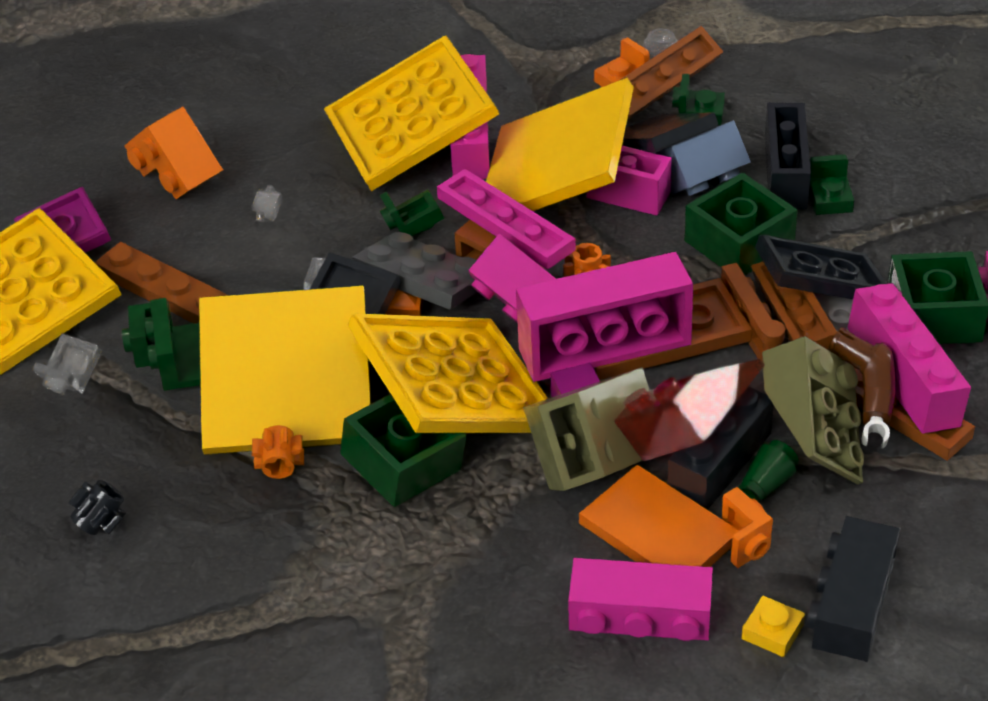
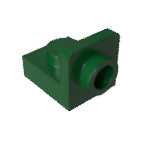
(697, 101)
(829, 185)

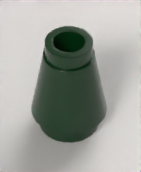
(769, 470)

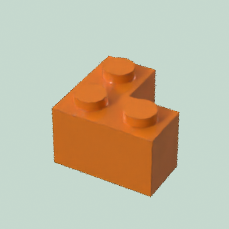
(175, 151)

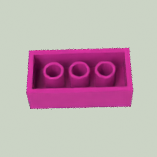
(605, 315)

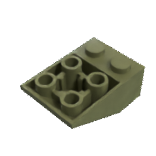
(817, 403)
(579, 434)

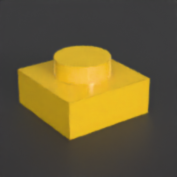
(773, 626)

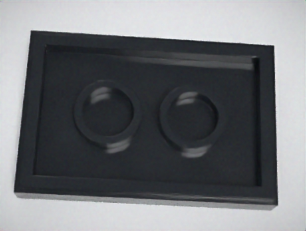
(667, 130)
(817, 267)

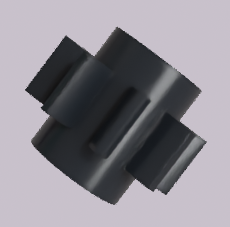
(97, 507)

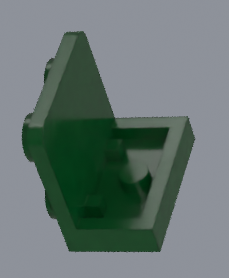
(175, 348)

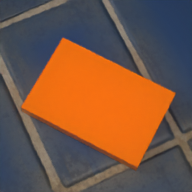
(656, 523)

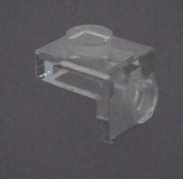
(69, 365)

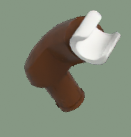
(878, 380)

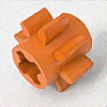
(585, 259)
(278, 452)

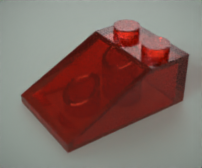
(683, 410)

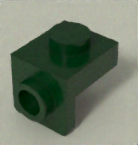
(412, 215)
(135, 336)

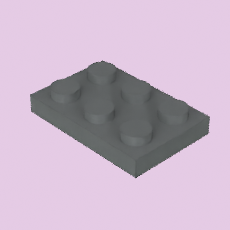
(423, 269)

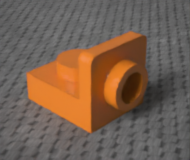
(631, 57)

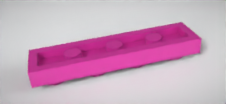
(504, 215)

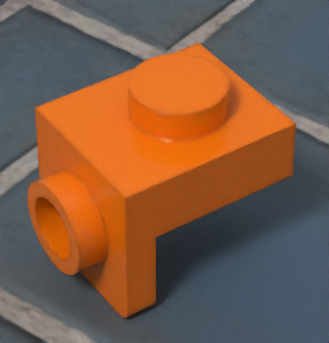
(753, 524)

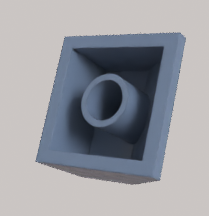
(706, 156)

